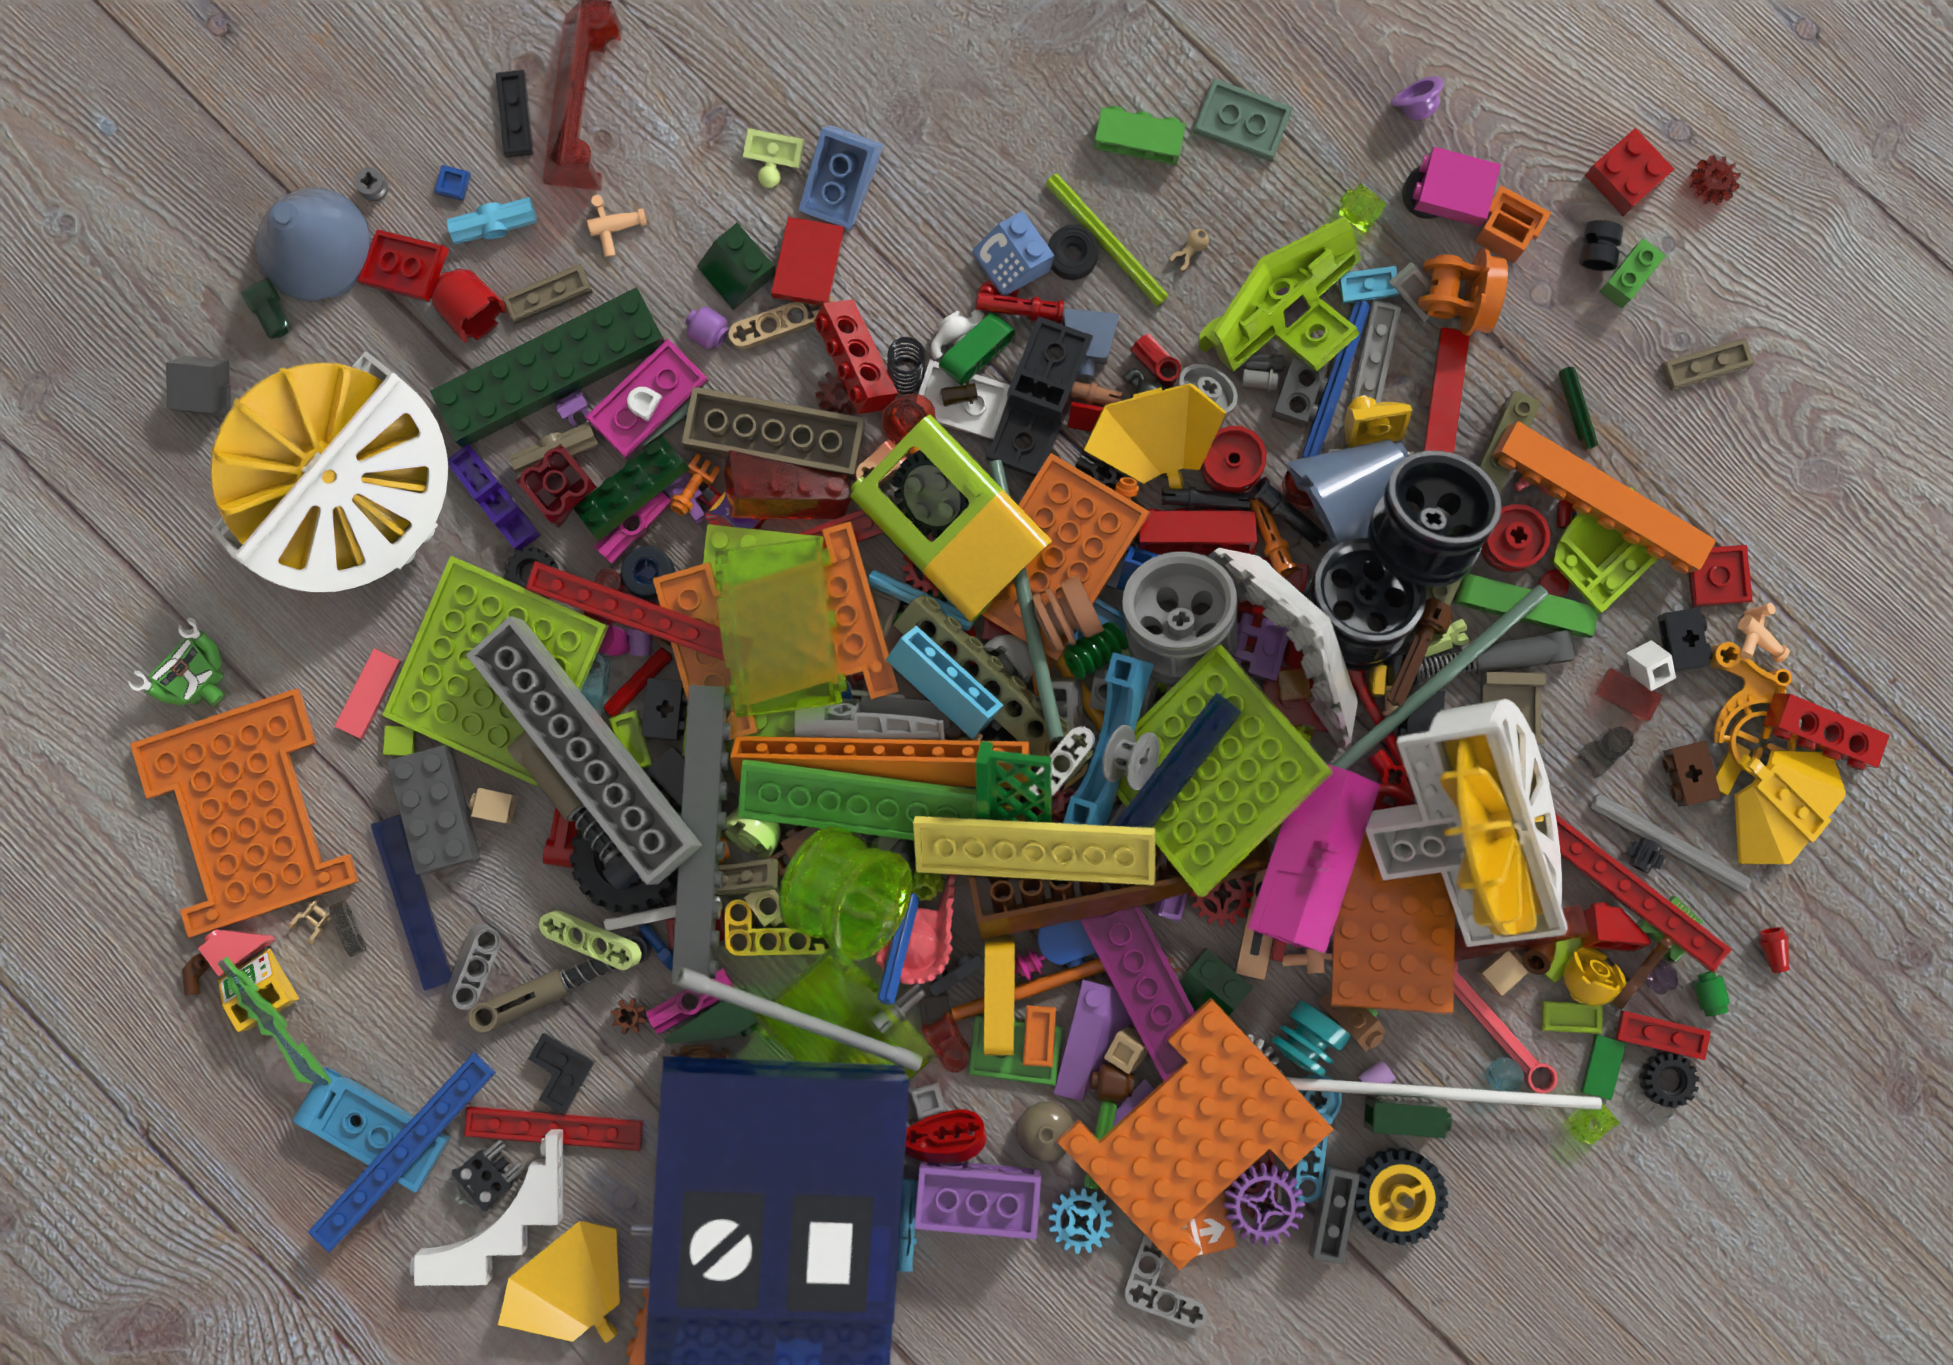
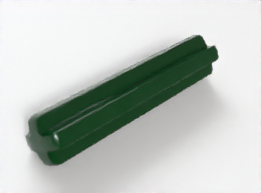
(1578, 408)

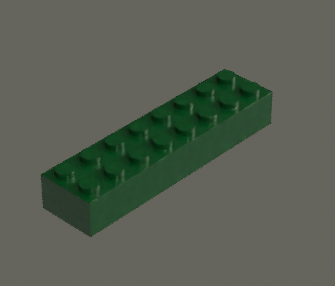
(548, 368)

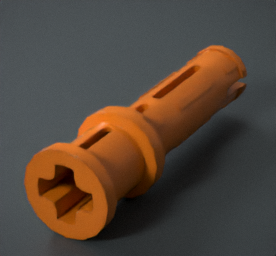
(1275, 549)

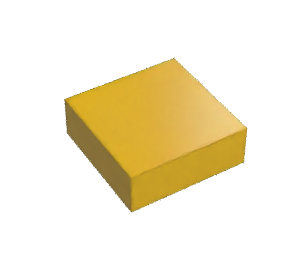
(1377, 681)

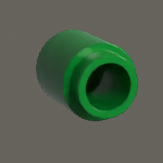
(1711, 994)

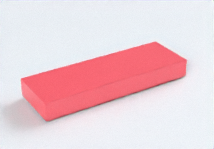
(368, 694)

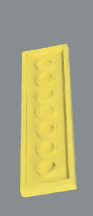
(1035, 850)

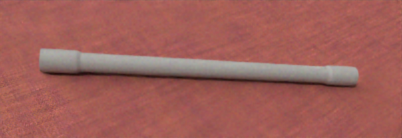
(703, 985)

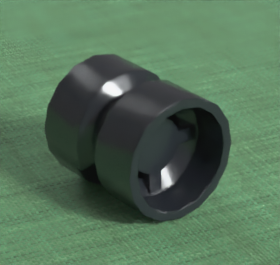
(1601, 250)

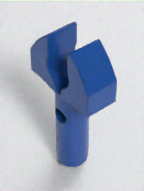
(663, 952)

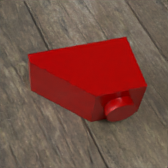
(1612, 929)

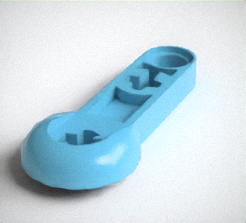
(1329, 1111)

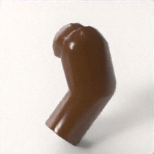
(192, 972)

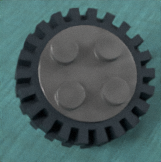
(928, 495)

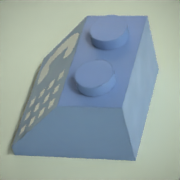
(1013, 254)

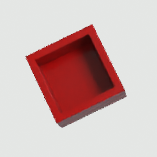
(1629, 172)

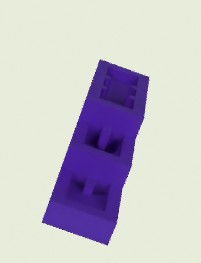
(492, 498)

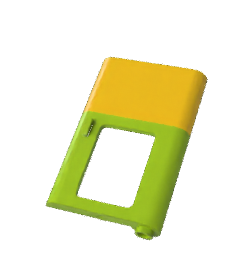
(980, 547)

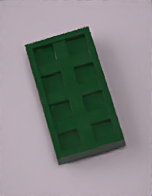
(630, 488)

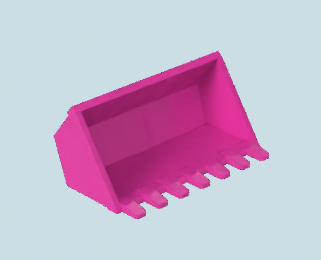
(1314, 862)

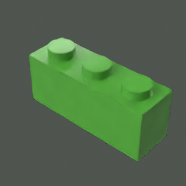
(1139, 135)

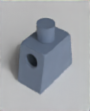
(1102, 327)

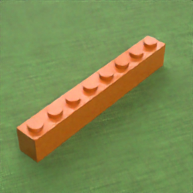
(1603, 498)

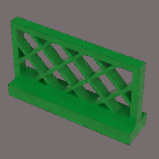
(990, 775)

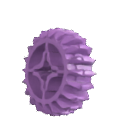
(1260, 1218)

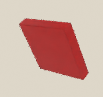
(1722, 578)

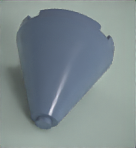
(313, 244)

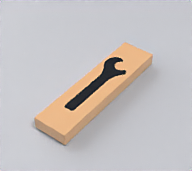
(1254, 946)

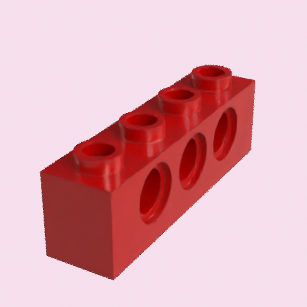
(855, 356)
(1866, 742)

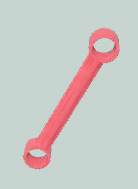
(1501, 1033)

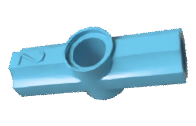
(491, 221)

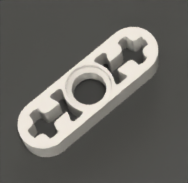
(1082, 751)

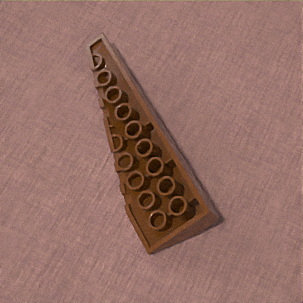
(1025, 904)

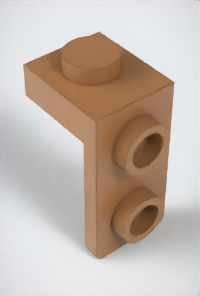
(1358, 1022)

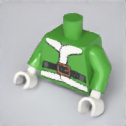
(186, 672)

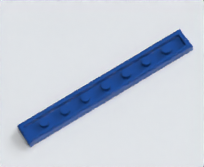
(401, 1152)

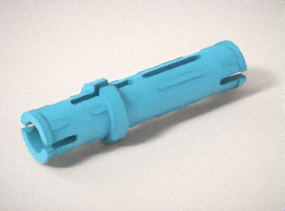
(907, 1225)

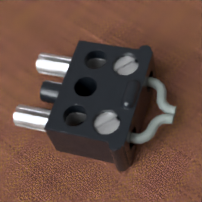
(474, 1179)

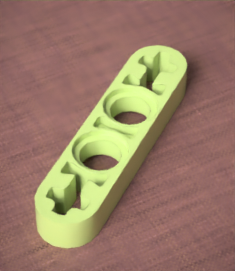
(590, 935)

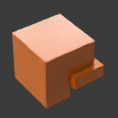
(1511, 224)

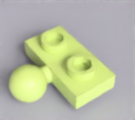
(773, 150)

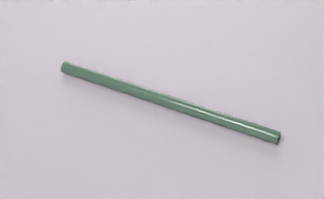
(1033, 632)
(1441, 678)

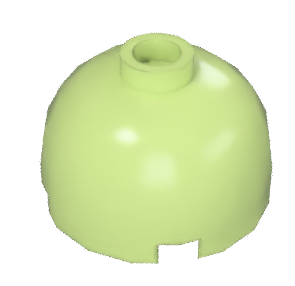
(753, 834)

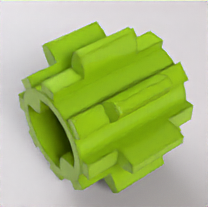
(926, 885)

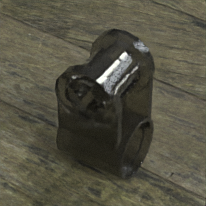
(1601, 753)

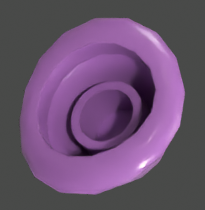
(1420, 98)

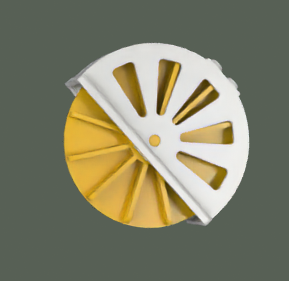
(328, 475)
(1479, 822)

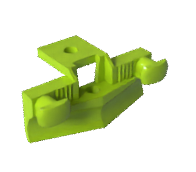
(1257, 314)

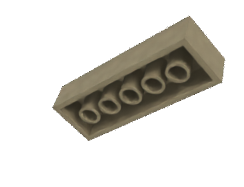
(773, 431)

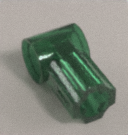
(264, 302)

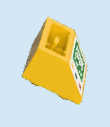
(273, 986)

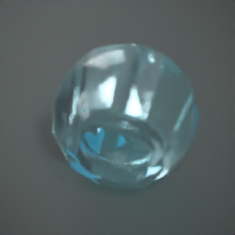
(1505, 1075)

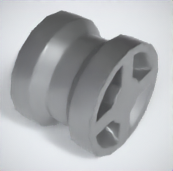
(376, 188)

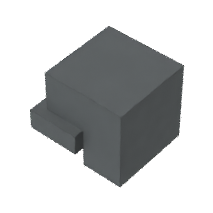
(198, 385)

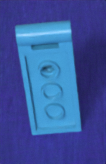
(331, 1114)

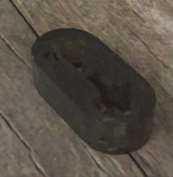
(347, 928)

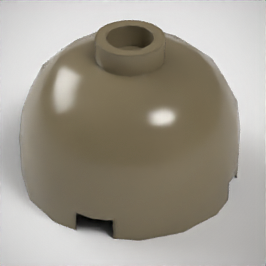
(1040, 1129)

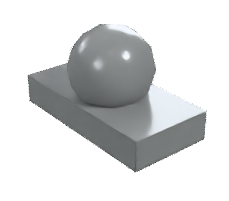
(1412, 285)

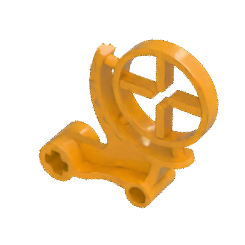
(1757, 689)

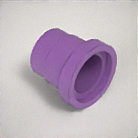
(639, 642)

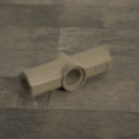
(574, 441)

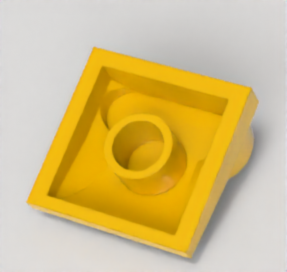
(1374, 421)

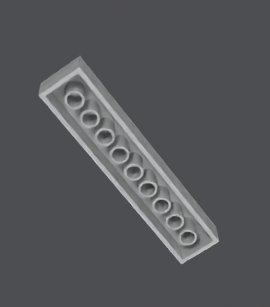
(584, 750)

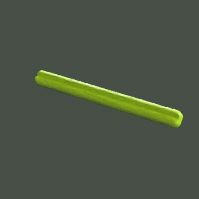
(1106, 239)

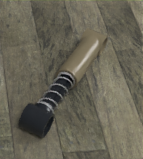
(616, 866)
(544, 990)

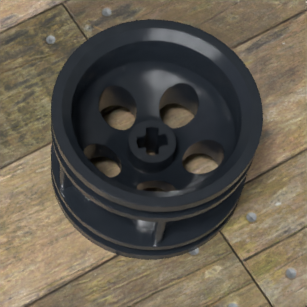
(1417, 543)
(1365, 597)

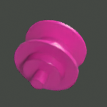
(1029, 964)

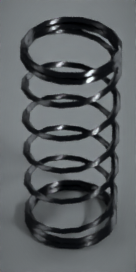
(919, 362)

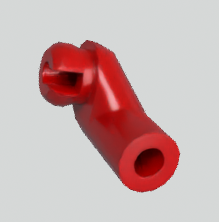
(1564, 514)

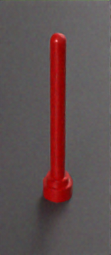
(1357, 679)

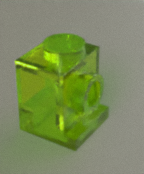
(1580, 1124)

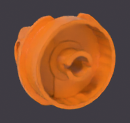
(1483, 290)

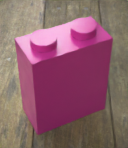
(1456, 186)

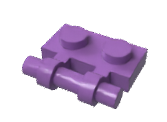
(1268, 648)

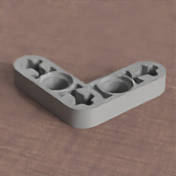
(1148, 1282)

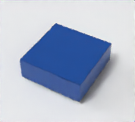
(452, 183)

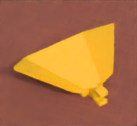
(1157, 433)
(1785, 805)
(567, 1286)

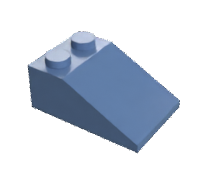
(839, 176)

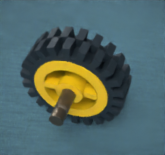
(1400, 1196)

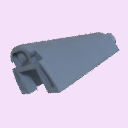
(1347, 485)

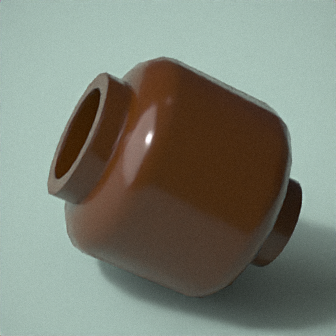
(1111, 1083)

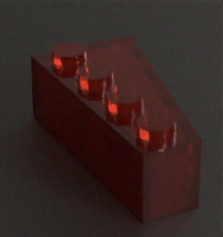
(782, 490)

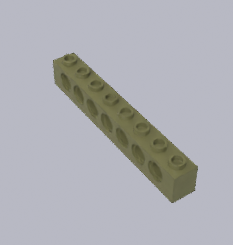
(1516, 408)
(991, 668)

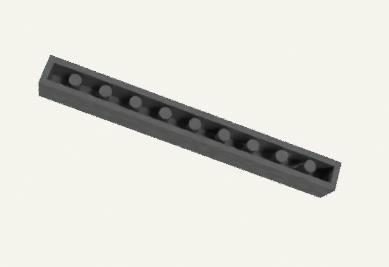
(703, 814)

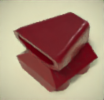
(556, 484)

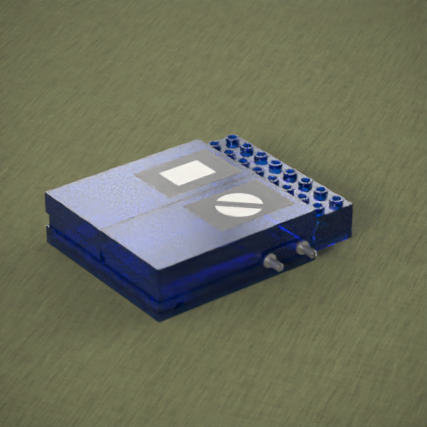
(775, 1213)

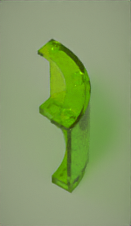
(778, 627)
(845, 996)

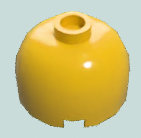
(1591, 978)

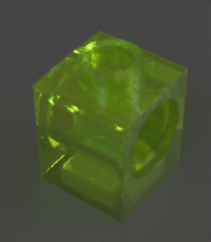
(1362, 207)

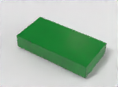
(1603, 1067)

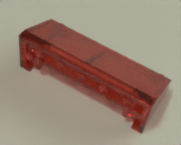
(585, 30)

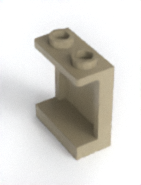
(1519, 688)

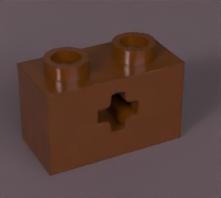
(1702, 784)

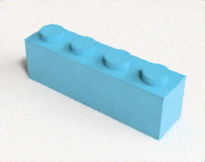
(944, 682)

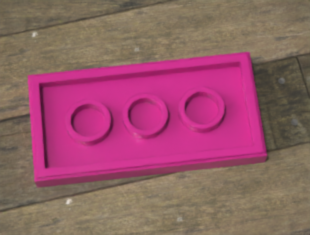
(664, 372)

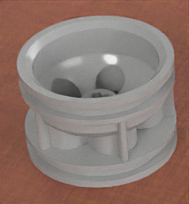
(1188, 581)

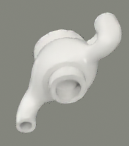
(953, 329)

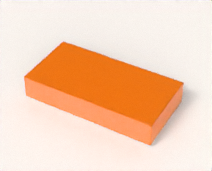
(1039, 1036)

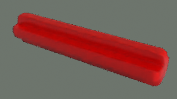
(637, 682)

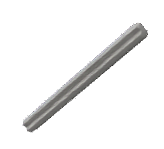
(1670, 843)

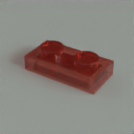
(1628, 694)

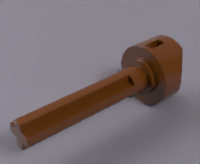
(1428, 624)

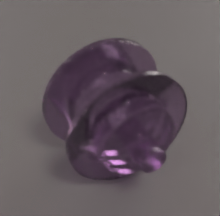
(1662, 978)

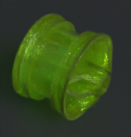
(845, 892)

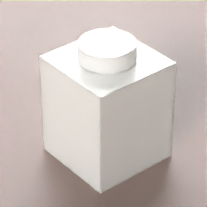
(1651, 665)

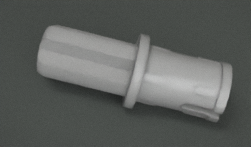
(901, 1005)

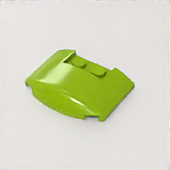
(1599, 561)

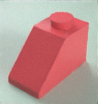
(235, 944)

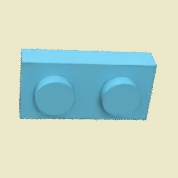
(1368, 285)

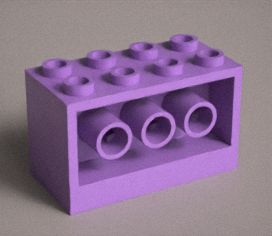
(978, 1199)

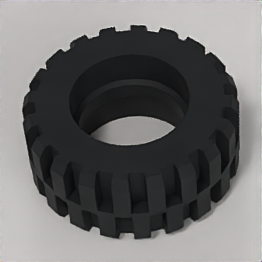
(635, 899)

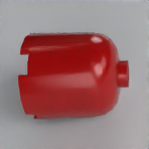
(466, 304)

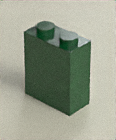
(1406, 1117)

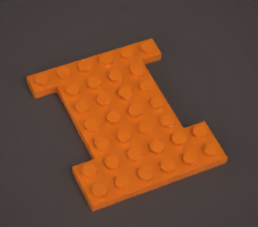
(857, 637)
(243, 809)
(1197, 1132)

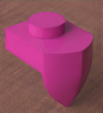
(615, 642)

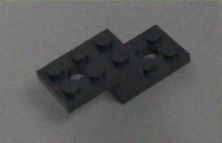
(1039, 396)

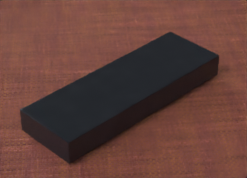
(514, 113)

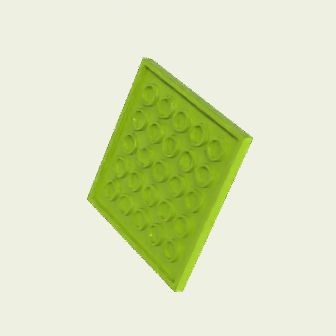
(444, 691)
(1243, 785)

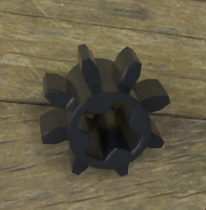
(1645, 855)

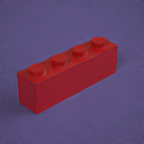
(1198, 531)

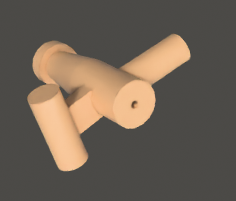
(611, 223)
(1753, 627)
(1313, 960)

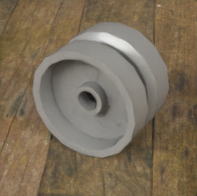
(1211, 383)

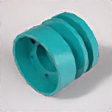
(1310, 1038)

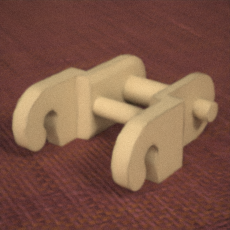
(318, 926)

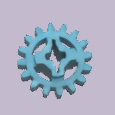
(1069, 1229)

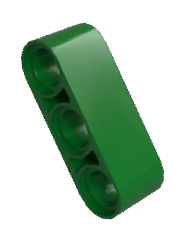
(976, 348)

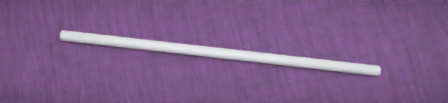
(1446, 1093)

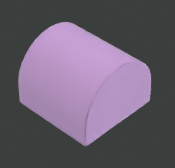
(1377, 1074)

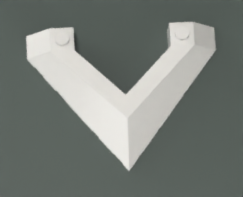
(1308, 628)

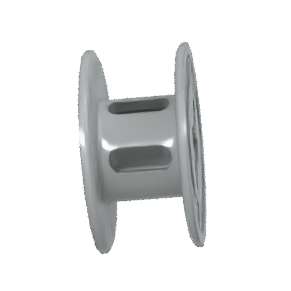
(1127, 755)

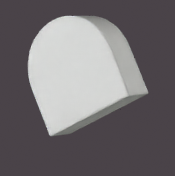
(643, 402)

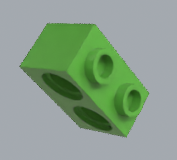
(1632, 273)

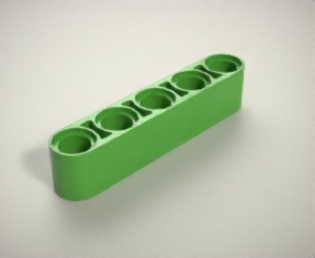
(1551, 613)

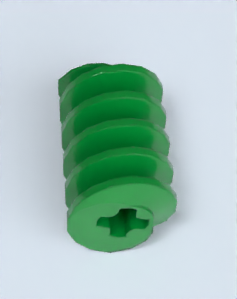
(1094, 651)

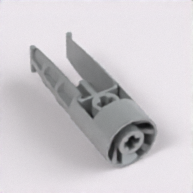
(873, 720)

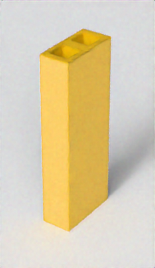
(1729, 771)

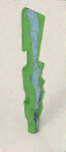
(271, 1023)

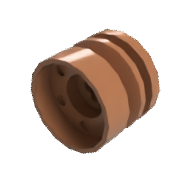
(1067, 613)

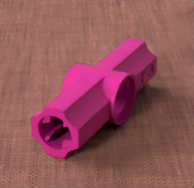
(621, 539)
(674, 1011)

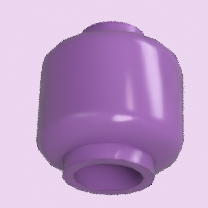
(707, 327)

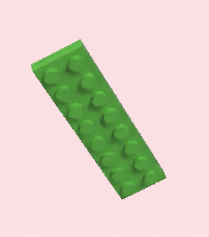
(846, 799)

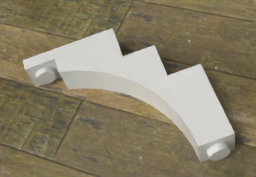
(536, 1204)

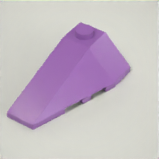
(1092, 1029)

